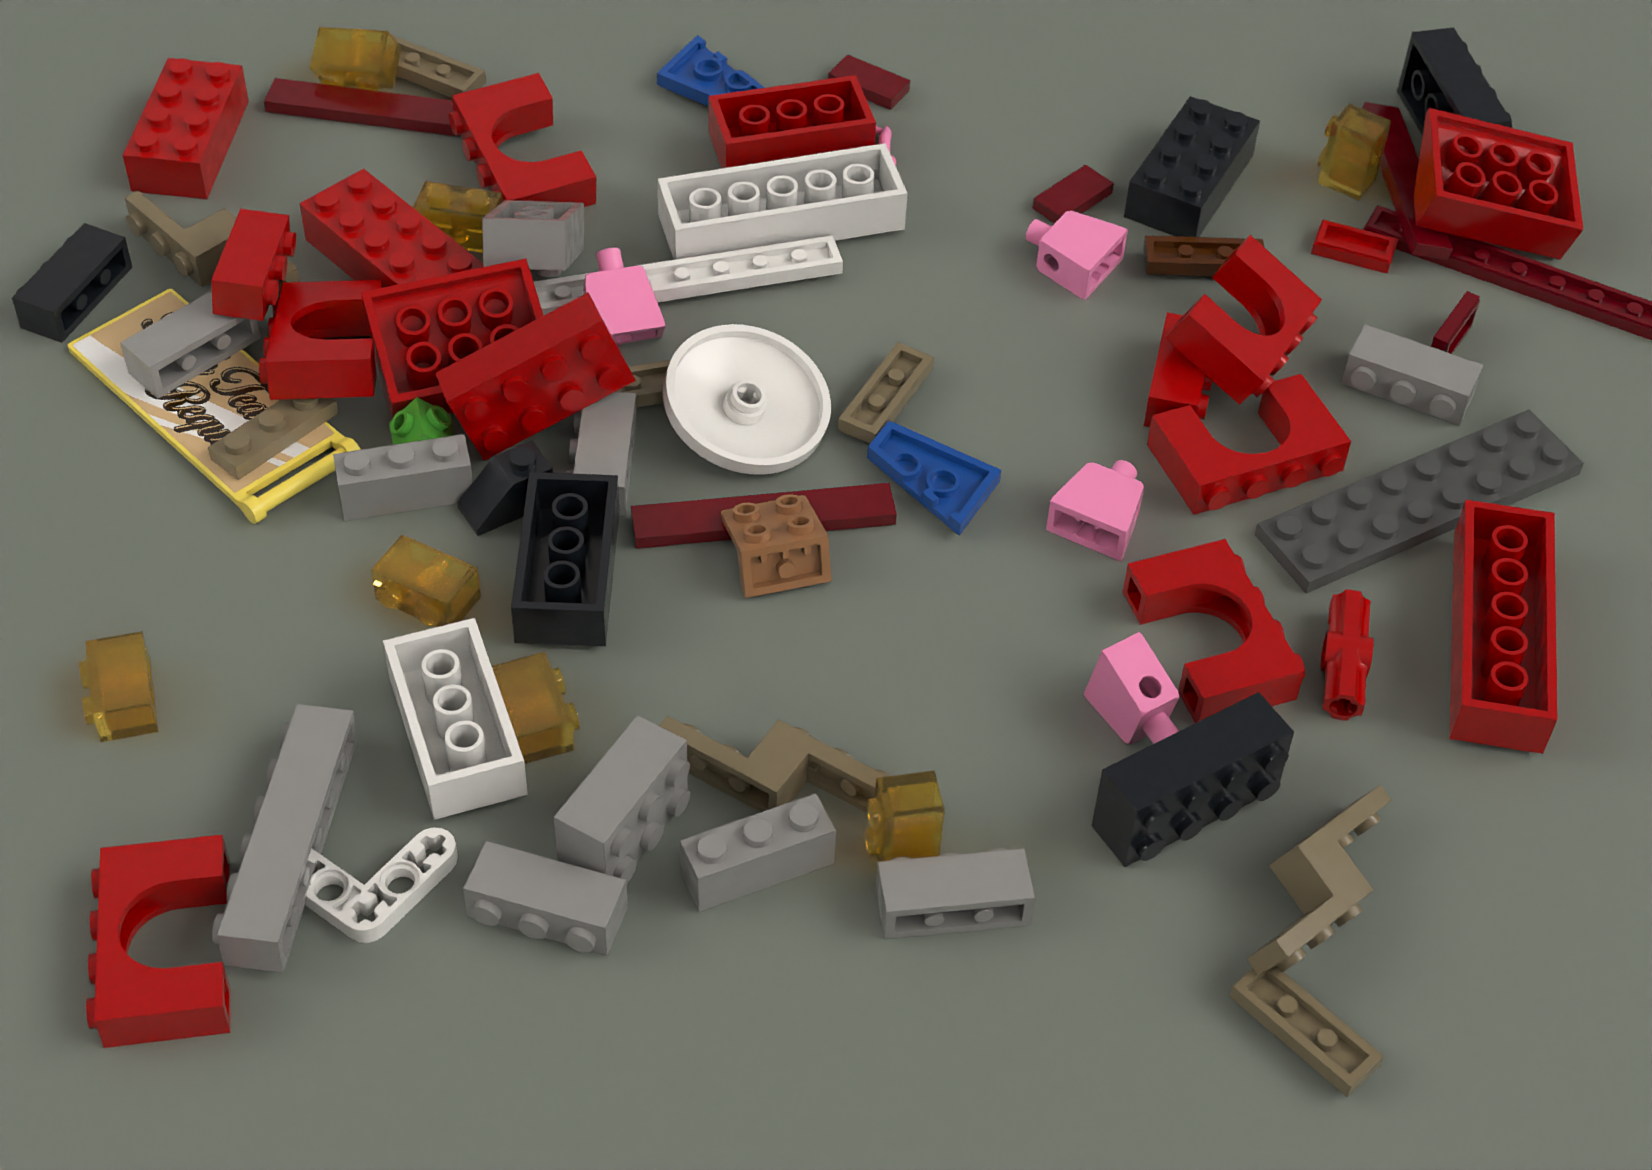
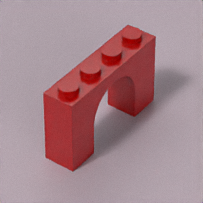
(506, 110)
(1227, 351)
(297, 356)
(1217, 476)
(1215, 583)
(143, 1001)

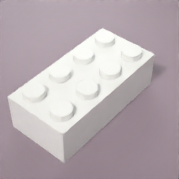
(455, 718)

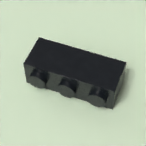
(72, 282)

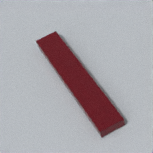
(359, 106)
(1399, 171)
(702, 521)

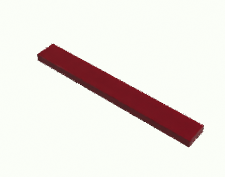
(1531, 278)

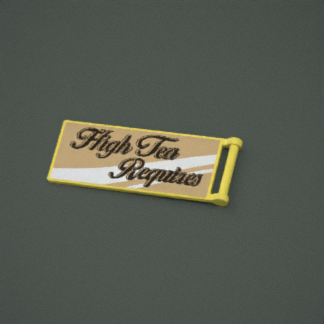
(208, 410)

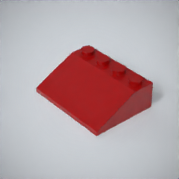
(1497, 185)
(440, 321)

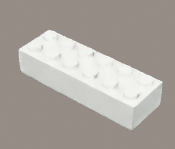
(783, 202)

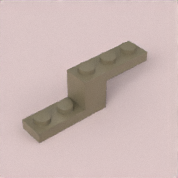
(193, 249)
(777, 767)
(1321, 883)

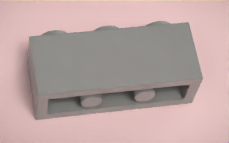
(185, 345)
(1412, 374)
(606, 440)
(403, 477)
(757, 852)
(954, 893)
(545, 898)

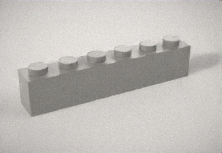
(289, 821)

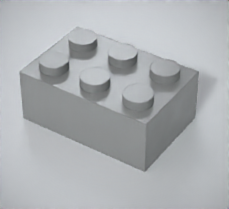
(540, 231)
(625, 801)

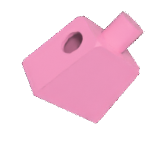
(1077, 250)
(624, 299)
(1098, 508)
(1133, 691)

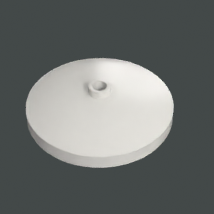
(746, 399)

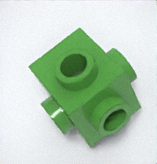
(420, 422)

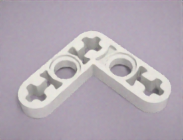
(363, 898)

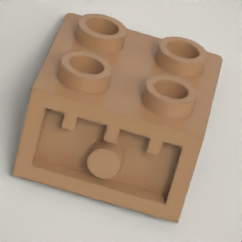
(778, 545)

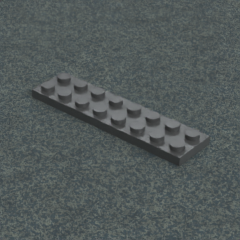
(1415, 500)

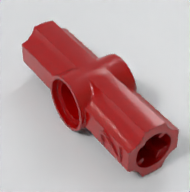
(1346, 655)

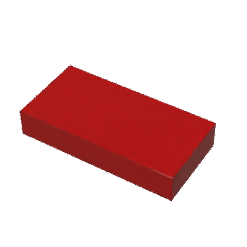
(1354, 246)

